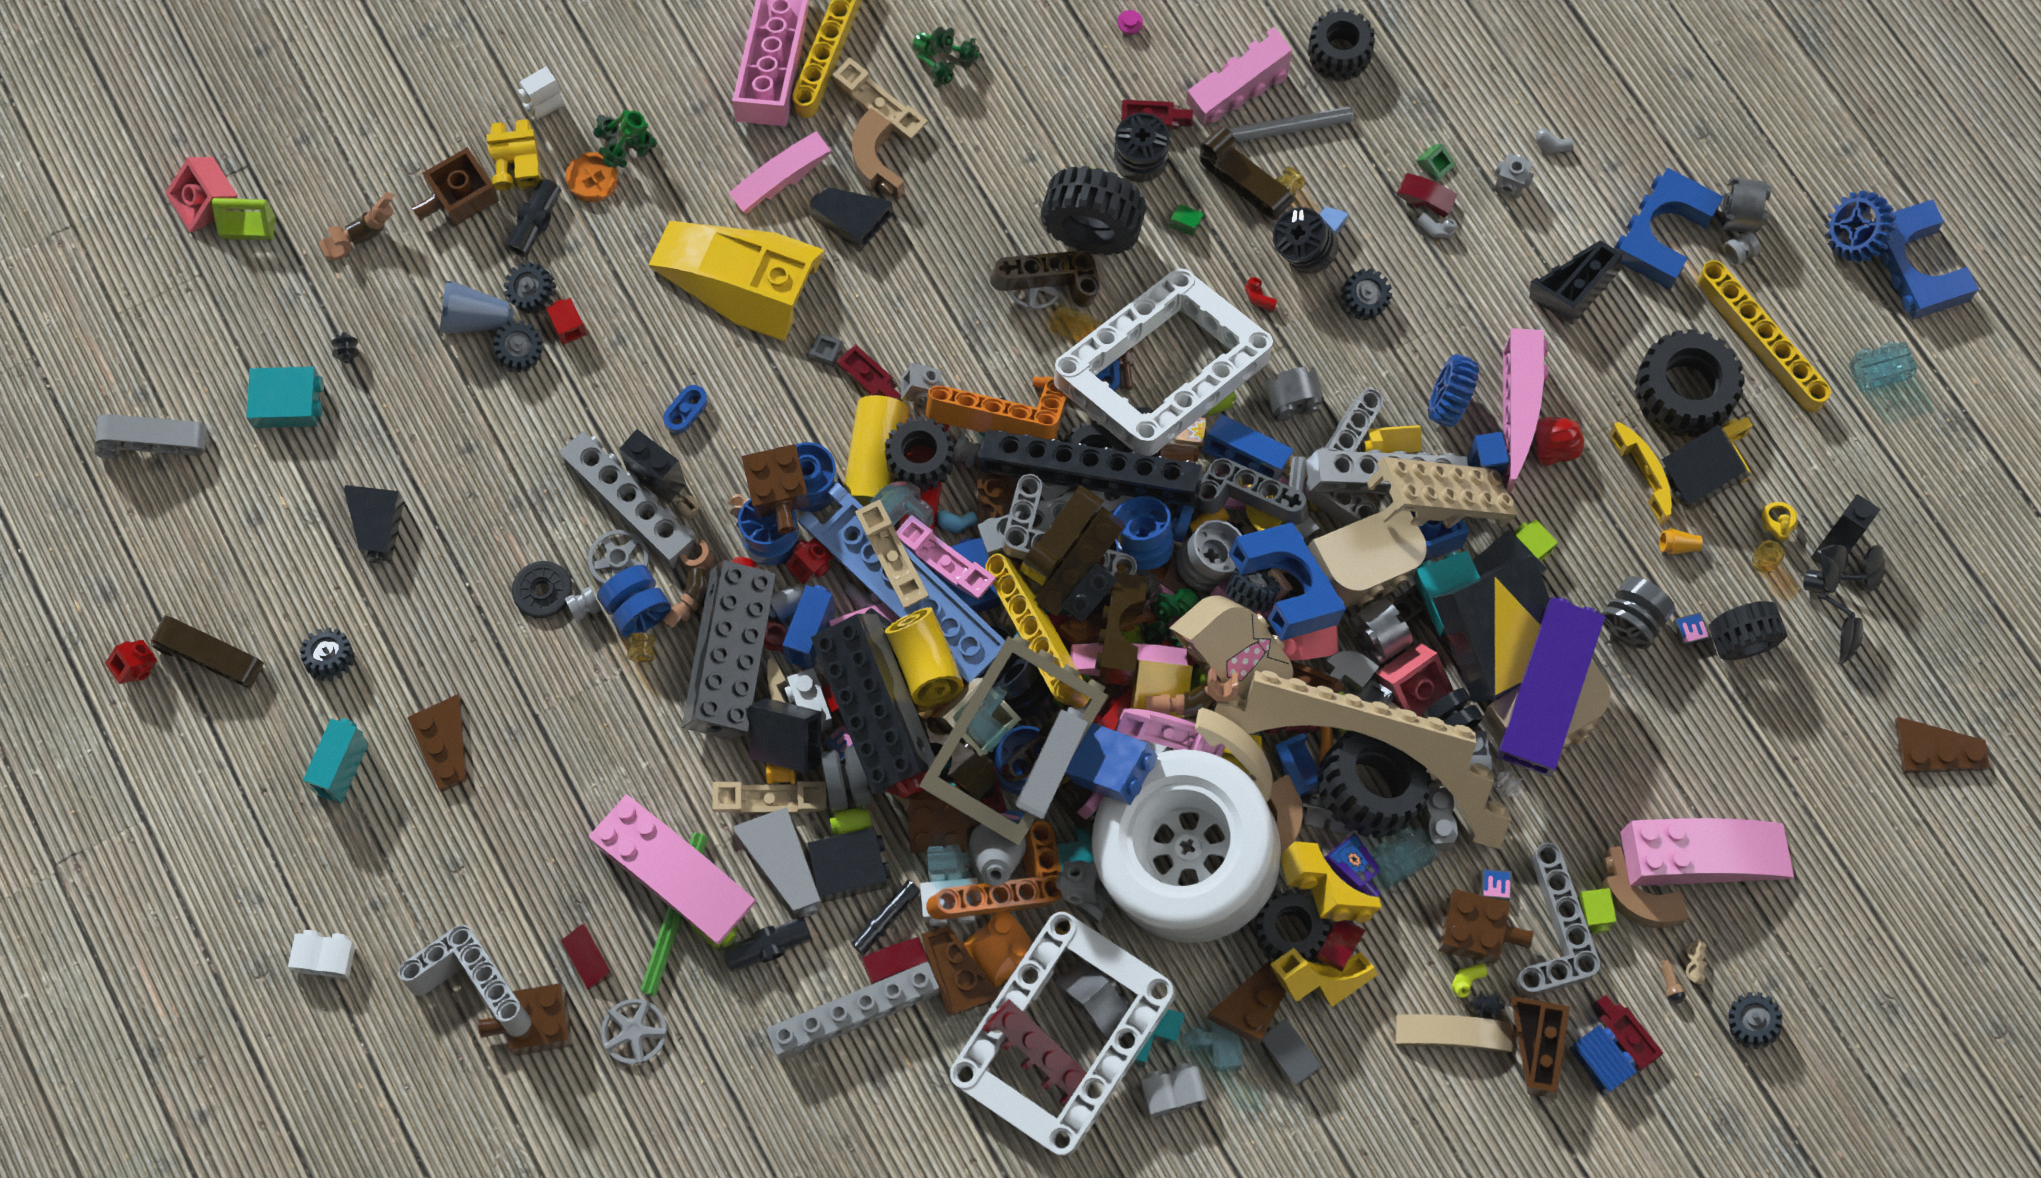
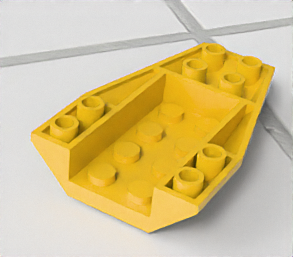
(738, 272)

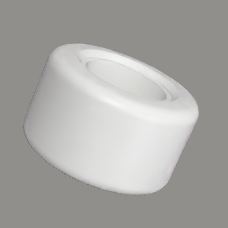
(1220, 901)

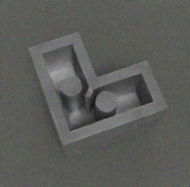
(1094, 997)

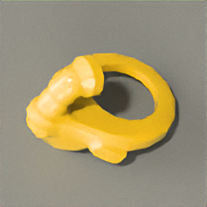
(1786, 524)

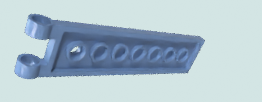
(968, 635)

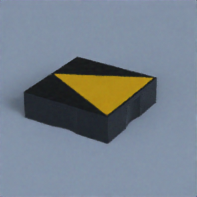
(1495, 625)

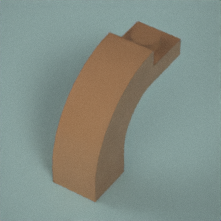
(867, 139)
(1287, 810)
(1636, 905)

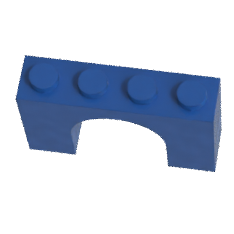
(1673, 195)
(1921, 292)
(1285, 549)

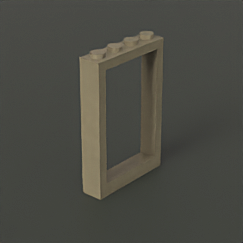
(966, 803)

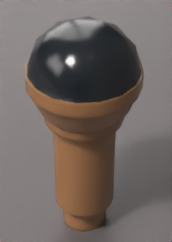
(1674, 991)

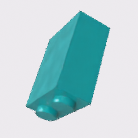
(284, 397)
(1442, 576)
(336, 760)

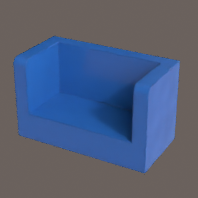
(1489, 452)
(1298, 763)

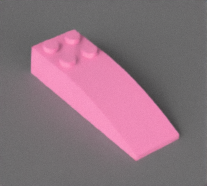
(770, 62)
(1522, 395)
(1705, 851)
(672, 869)

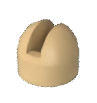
(684, 510)

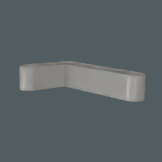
(1351, 437)
(1028, 536)
(1562, 926)
(461, 950)

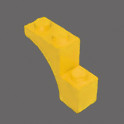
(1334, 898)
(1302, 977)

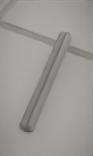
(1292, 124)

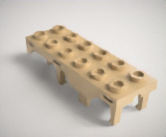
(1443, 491)

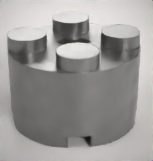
(1745, 205)
(1294, 392)
(1381, 631)

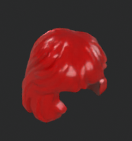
(1558, 440)

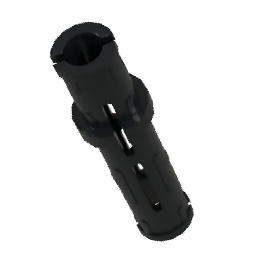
(888, 914)

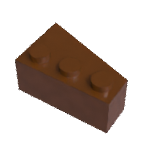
(1541, 1041)

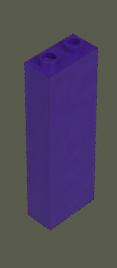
(1551, 686)

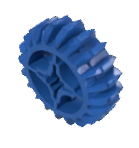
(1867, 238)
(1453, 390)

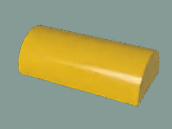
(867, 459)

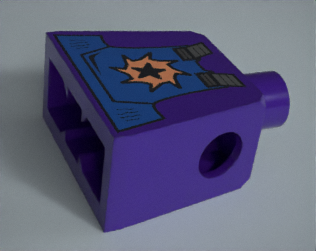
(1354, 865)

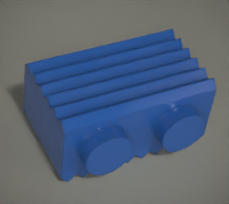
(1603, 1059)

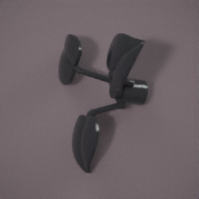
(1834, 562)

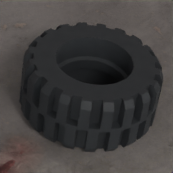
(1093, 210)
(1703, 355)
(1357, 805)

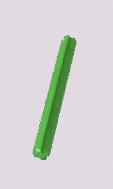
(666, 936)

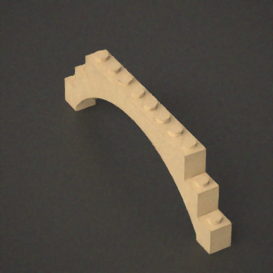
(1437, 746)

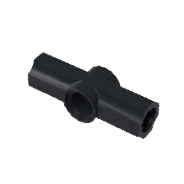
(533, 217)
(767, 944)

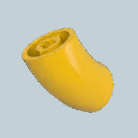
(925, 658)

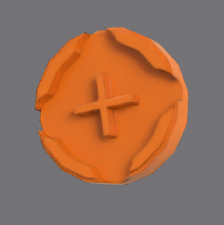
(590, 178)

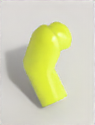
(1465, 977)

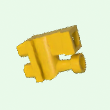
(517, 148)

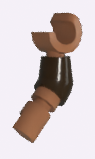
(358, 231)
(696, 586)
(1201, 697)

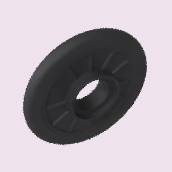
(535, 574)

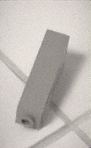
(1052, 762)
(779, 855)

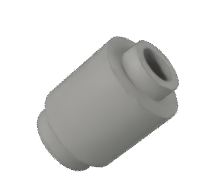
(785, 602)

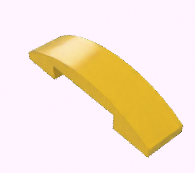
(1629, 442)

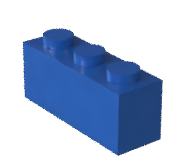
(1247, 447)

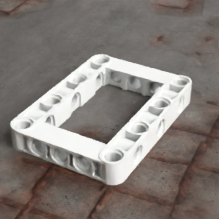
(1177, 291)
(1110, 1064)

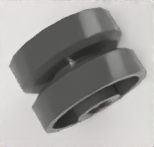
(844, 779)

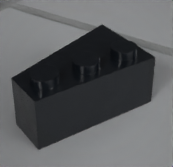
(1576, 284)

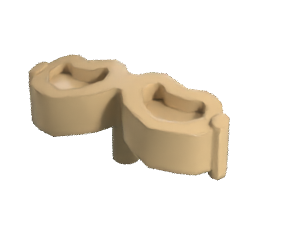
(1696, 966)

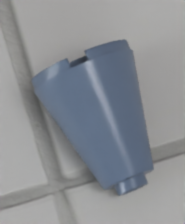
(472, 310)

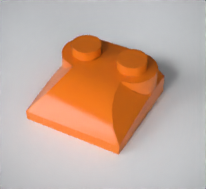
(999, 947)

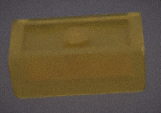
(1073, 323)

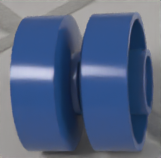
(818, 474)
(762, 538)
(633, 600)

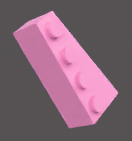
(1241, 79)

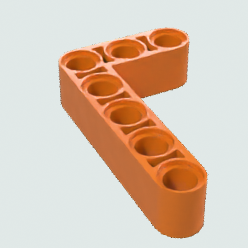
(989, 413)
(1008, 893)

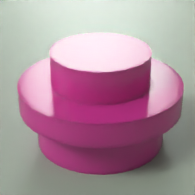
(1130, 22)

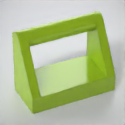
(244, 224)

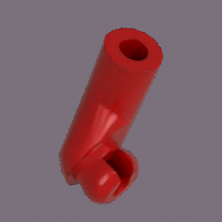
(1256, 295)

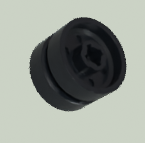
(1455, 710)

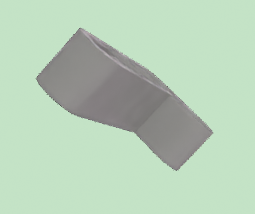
(148, 435)

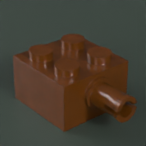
(457, 189)
(776, 484)
(936, 823)
(1479, 927)
(549, 1021)

